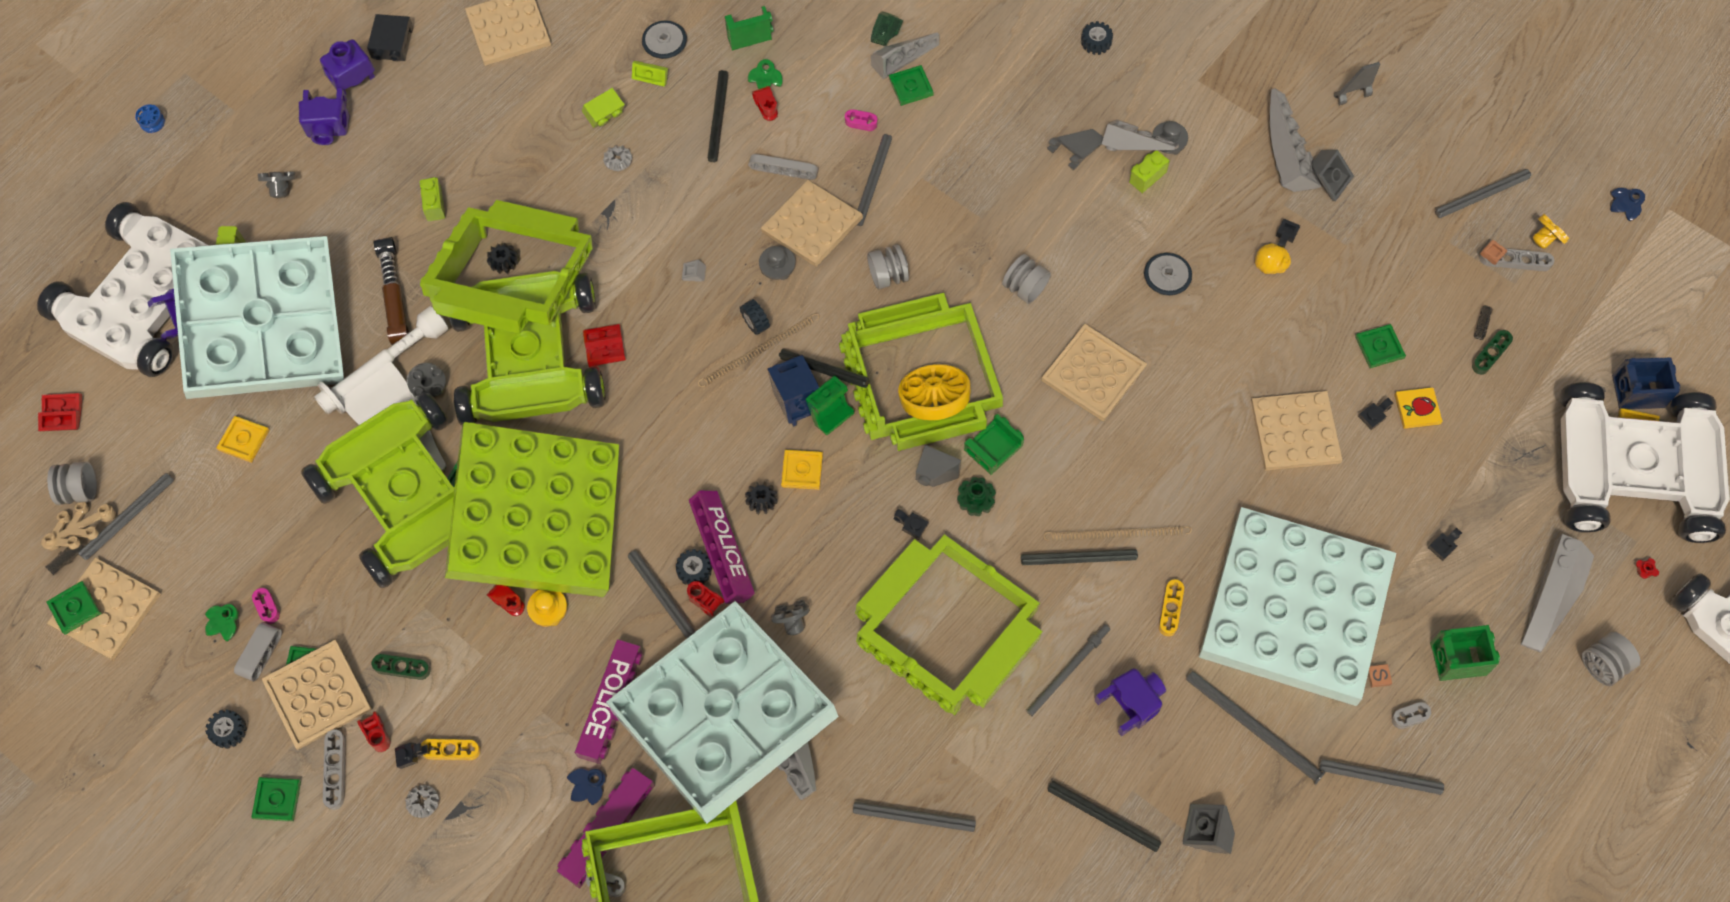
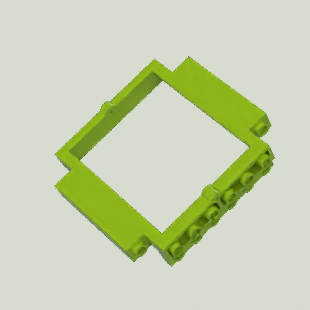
(494, 308)
(906, 320)
(996, 663)

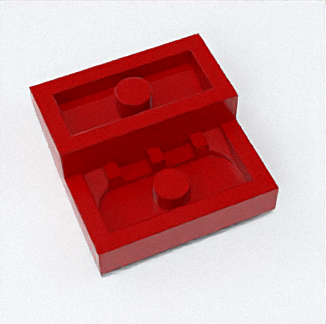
(604, 345)
(60, 412)

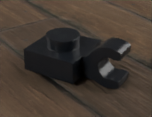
(1287, 232)
(1375, 415)
(913, 525)
(1445, 545)
(407, 754)

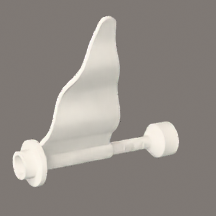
(380, 383)

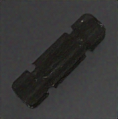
(1483, 322)

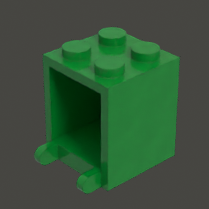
(1453, 654)

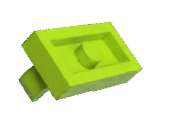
(649, 73)

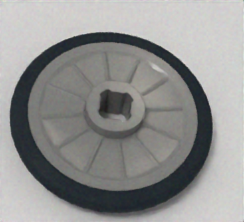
(674, 41)
(1168, 284)

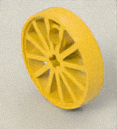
(918, 390)

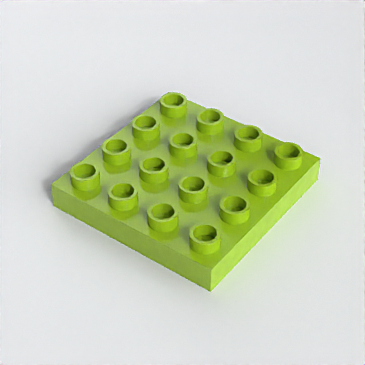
(533, 510)

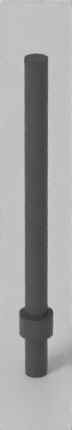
(1093, 642)

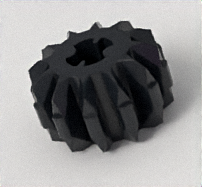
(502, 258)
(761, 504)

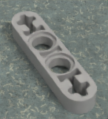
(783, 166)
(1517, 262)
(330, 769)

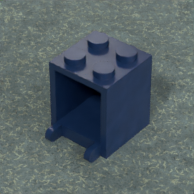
(1634, 379)
(791, 385)

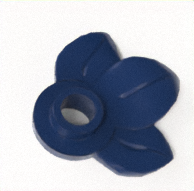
(1626, 203)
(584, 787)

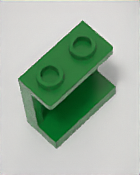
(750, 30)
(829, 405)
(994, 444)

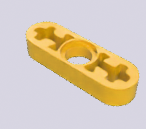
(1179, 595)
(465, 744)

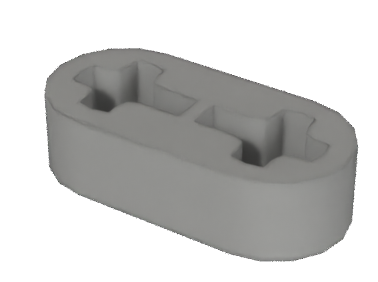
(1409, 711)
(612, 880)

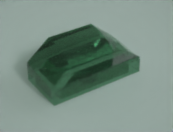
(885, 28)

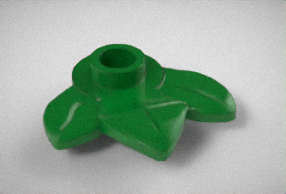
(765, 77)
(220, 623)

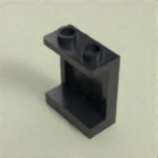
(389, 37)

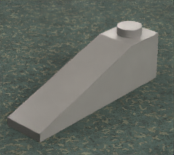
(896, 56)
(1125, 136)

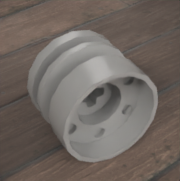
(888, 266)
(1026, 278)
(72, 483)
(1611, 658)

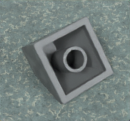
(1332, 172)
(937, 467)
(1209, 828)

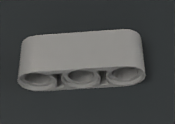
(258, 651)

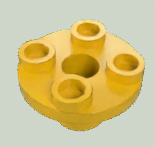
(1548, 233)
(547, 607)

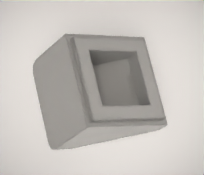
(694, 271)

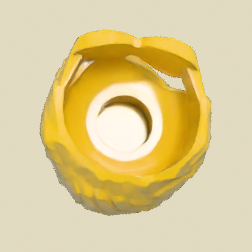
(1272, 259)

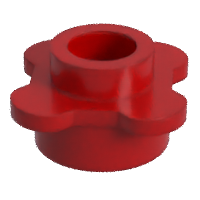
(1643, 572)

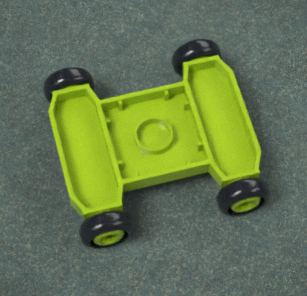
(529, 368)
(396, 483)

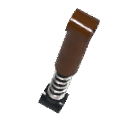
(397, 327)

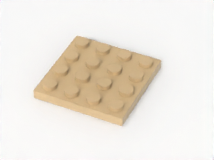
(507, 28)
(812, 223)
(1094, 372)
(1296, 431)
(122, 608)
(316, 694)

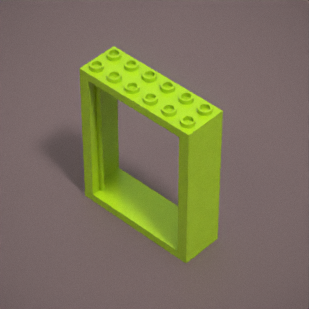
(660, 828)

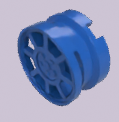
(150, 119)

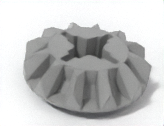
(615, 164)
(430, 804)

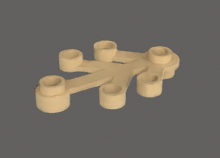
(56, 538)

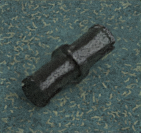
(62, 559)

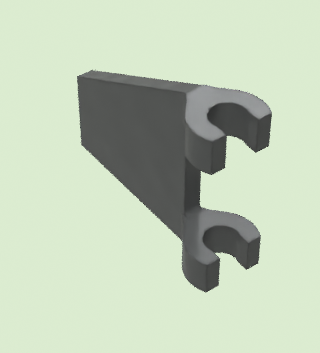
(1361, 80)
(1079, 143)

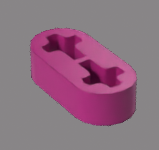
(860, 120)
(270, 604)

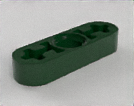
(1493, 344)
(394, 660)

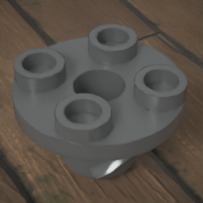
(1174, 132)
(277, 182)
(777, 262)
(426, 378)
(791, 616)

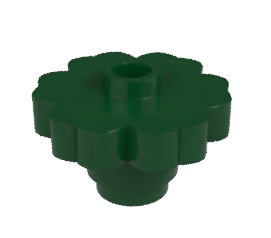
(976, 496)

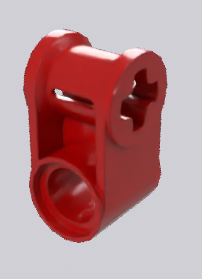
(766, 103)
(505, 597)
(707, 601)
(373, 729)

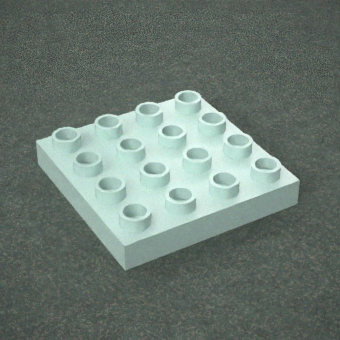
(256, 317)
(1298, 606)
(722, 711)

